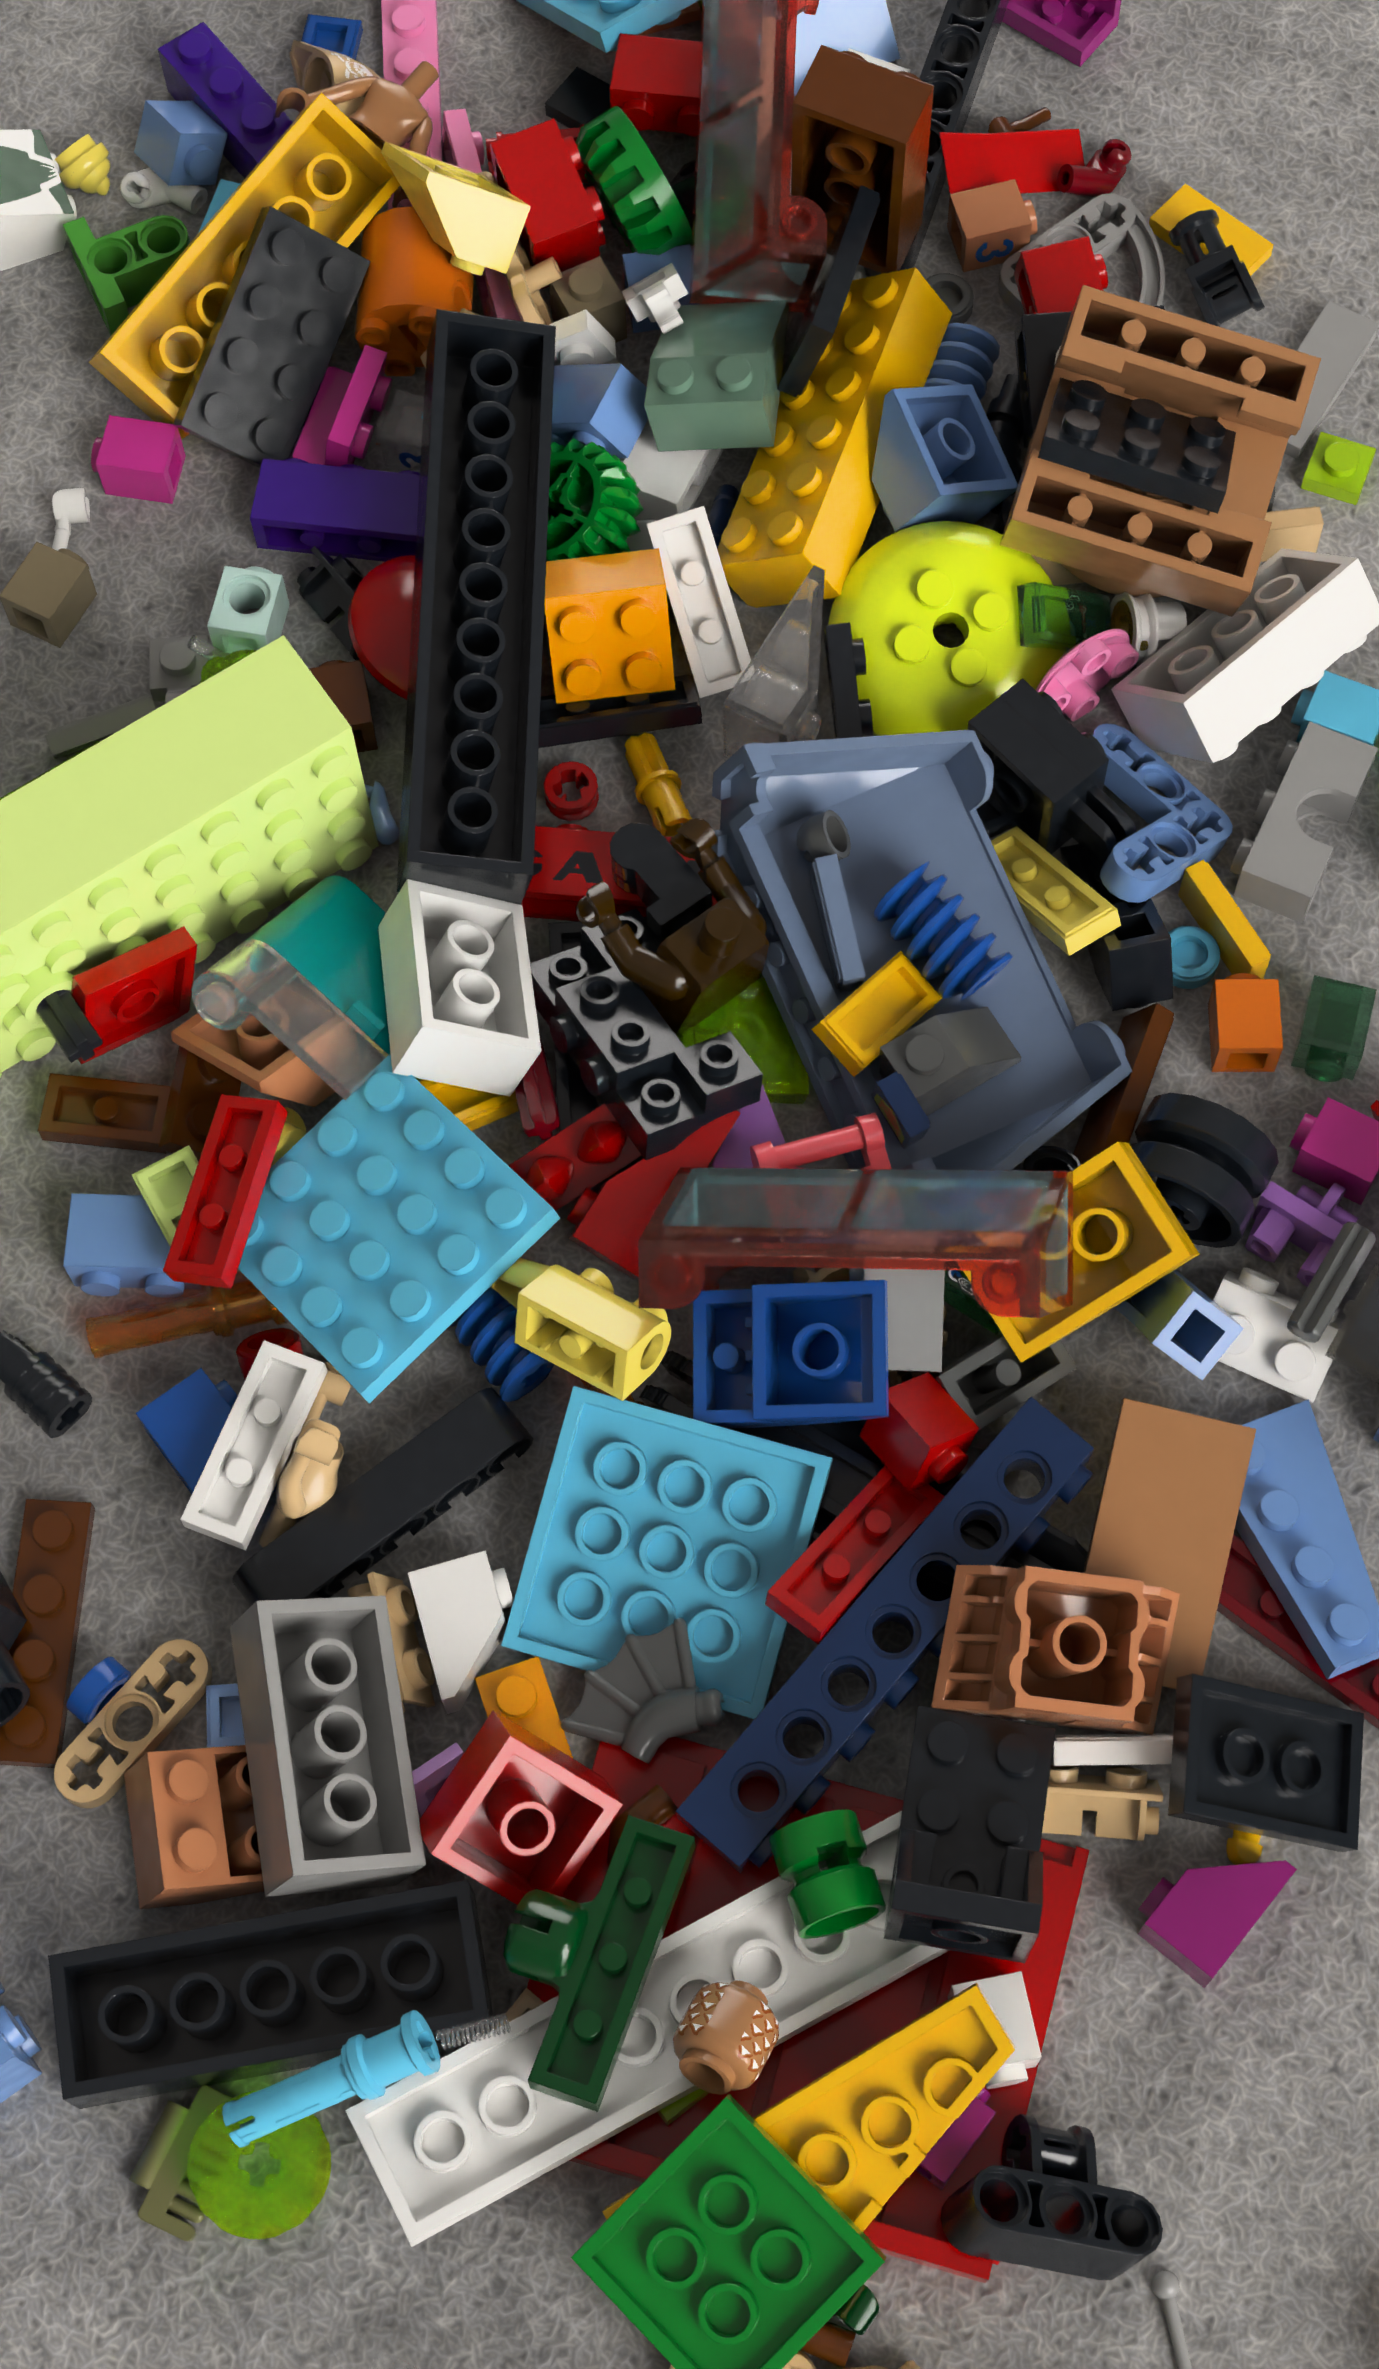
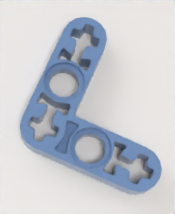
(1170, 819)

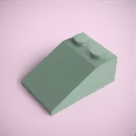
(718, 377)

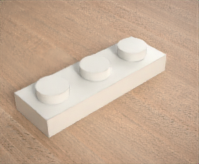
(701, 600)
(254, 1445)

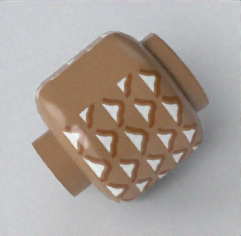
(725, 2037)

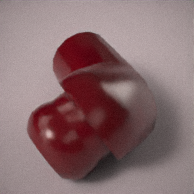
(1099, 174)

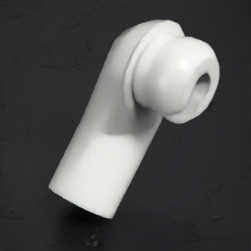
(147, 190)

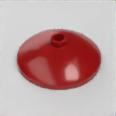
(382, 622)

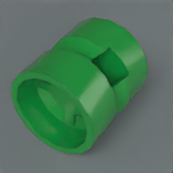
(831, 1898)

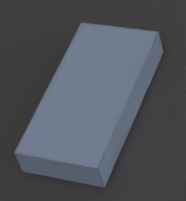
(836, 923)

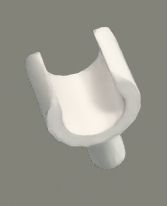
(69, 507)

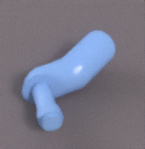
(384, 823)

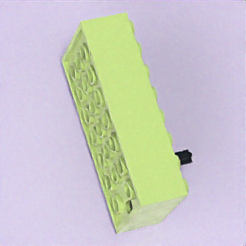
(172, 824)

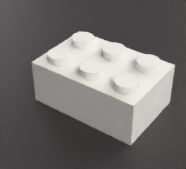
(458, 988)

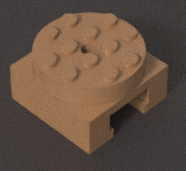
(1140, 539)

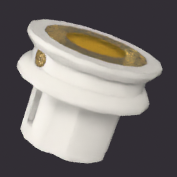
(1147, 622)

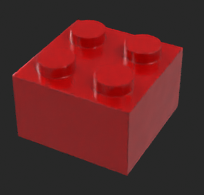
(544, 173)
(518, 1812)

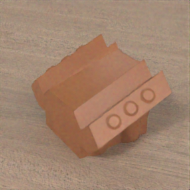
(1055, 1648)

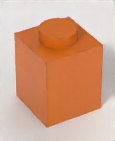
(1245, 1024)

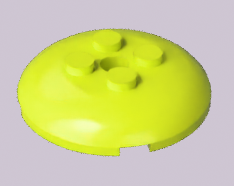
(931, 579)

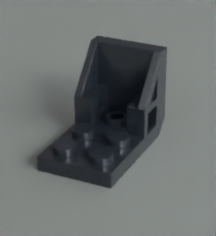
(971, 1836)

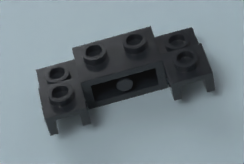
(631, 1052)

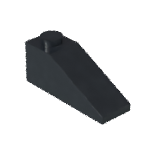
(1137, 956)

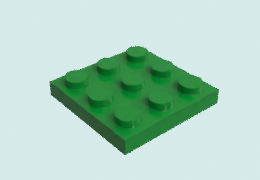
(729, 2251)

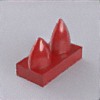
(577, 1158)

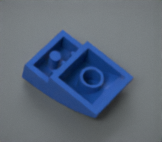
(791, 1354)

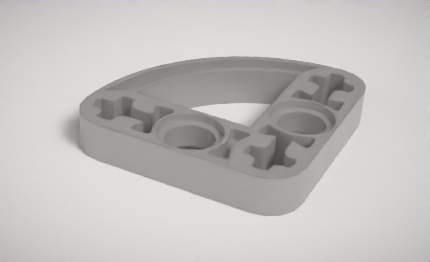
(1132, 231)

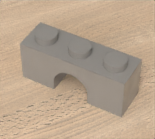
(1284, 863)

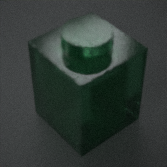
(1333, 1029)

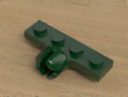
(597, 1958)

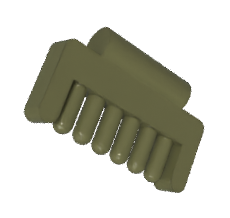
(165, 2162)

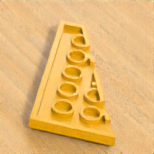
(889, 2105)

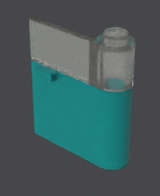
(311, 983)

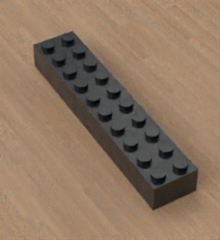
(478, 607)

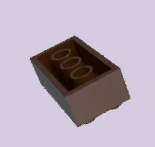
(868, 130)

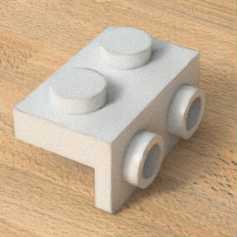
(1265, 1344)

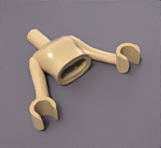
(313, 1464)

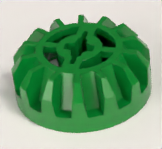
(631, 185)

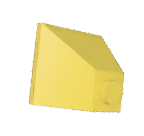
(460, 209)

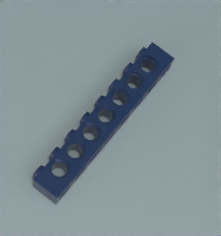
(1029, 1442)

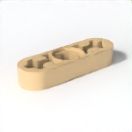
(129, 1696)

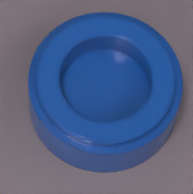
(97, 1689)

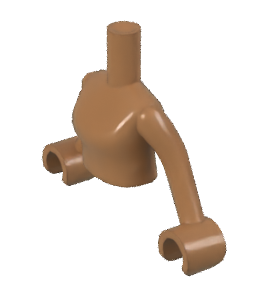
(387, 112)

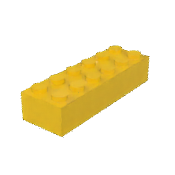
(315, 173)
(814, 489)

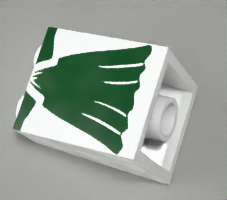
(30, 199)

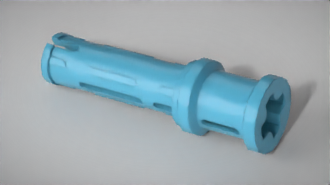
(360, 2070)

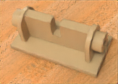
(412, 1662)
(1117, 1799)

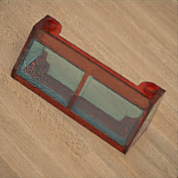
(747, 228)
(996, 1223)

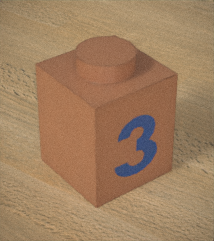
(989, 224)

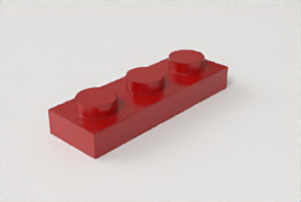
(225, 1191)
(850, 1554)

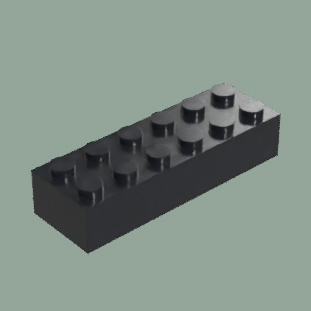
(263, 1992)

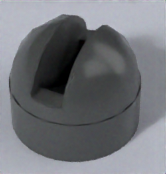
(824, 836)

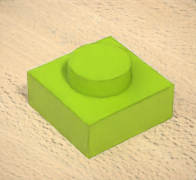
(1338, 468)

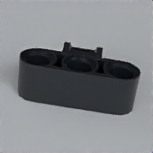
(1052, 2178)

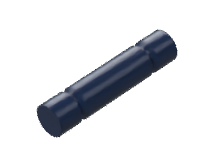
(722, 509)

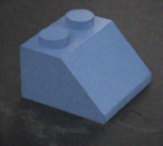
(938, 457)

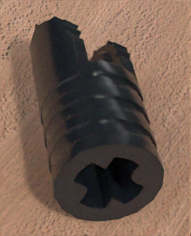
(41, 1386)

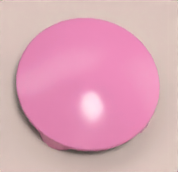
(1086, 670)

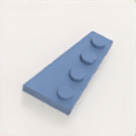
(1305, 1541)

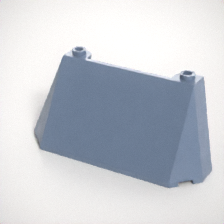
(905, 806)

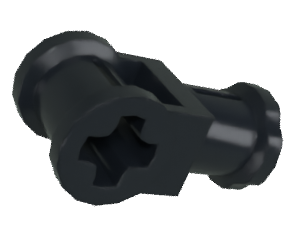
(1219, 278)

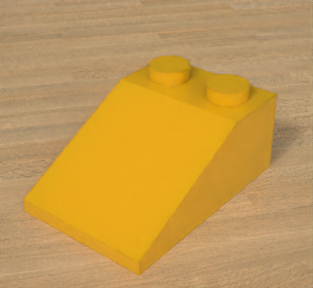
(1120, 1246)

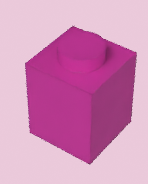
(139, 459)
(1339, 1149)

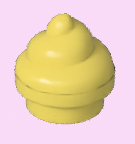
(85, 166)

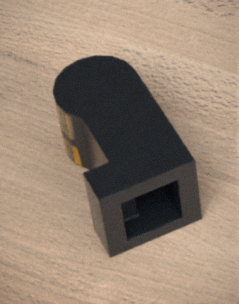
(661, 878)

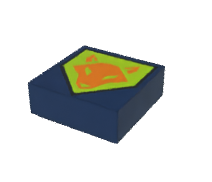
(901, 1109)

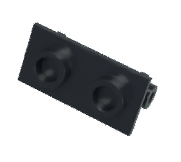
(330, 591)

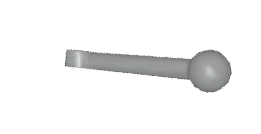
(1166, 2287)

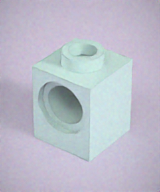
(239, 592)

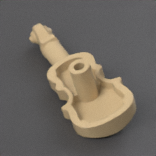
(526, 281)

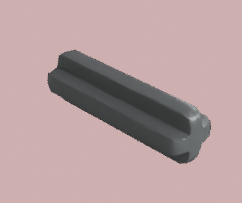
(1331, 1282)

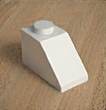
(461, 1620)

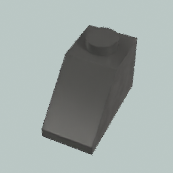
(949, 1056)

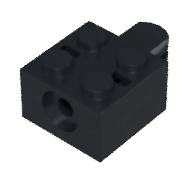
(1049, 773)

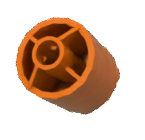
(405, 288)

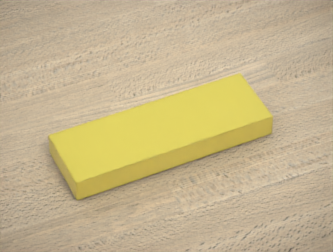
(1053, 895)

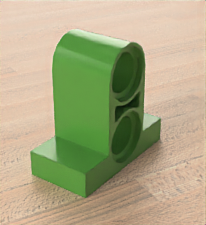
(125, 263)

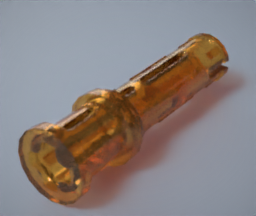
(215, 1310)

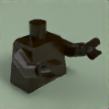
(702, 961)

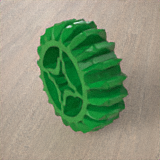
(589, 502)

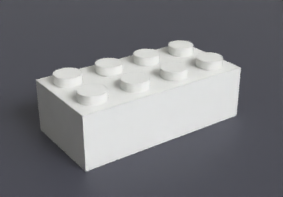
(1239, 670)

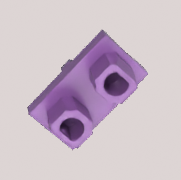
(1302, 1219)

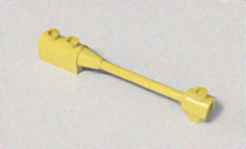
(568, 1315)

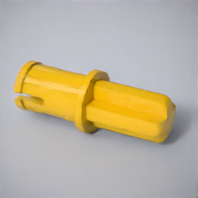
(656, 784)

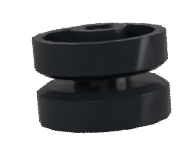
(1205, 1165)

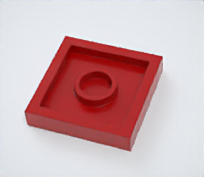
(138, 990)

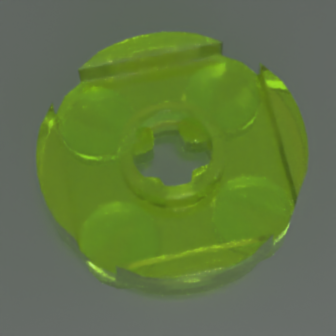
(284, 2199)

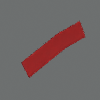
(1026, 156)

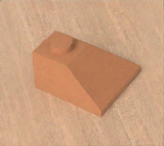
(254, 1058)

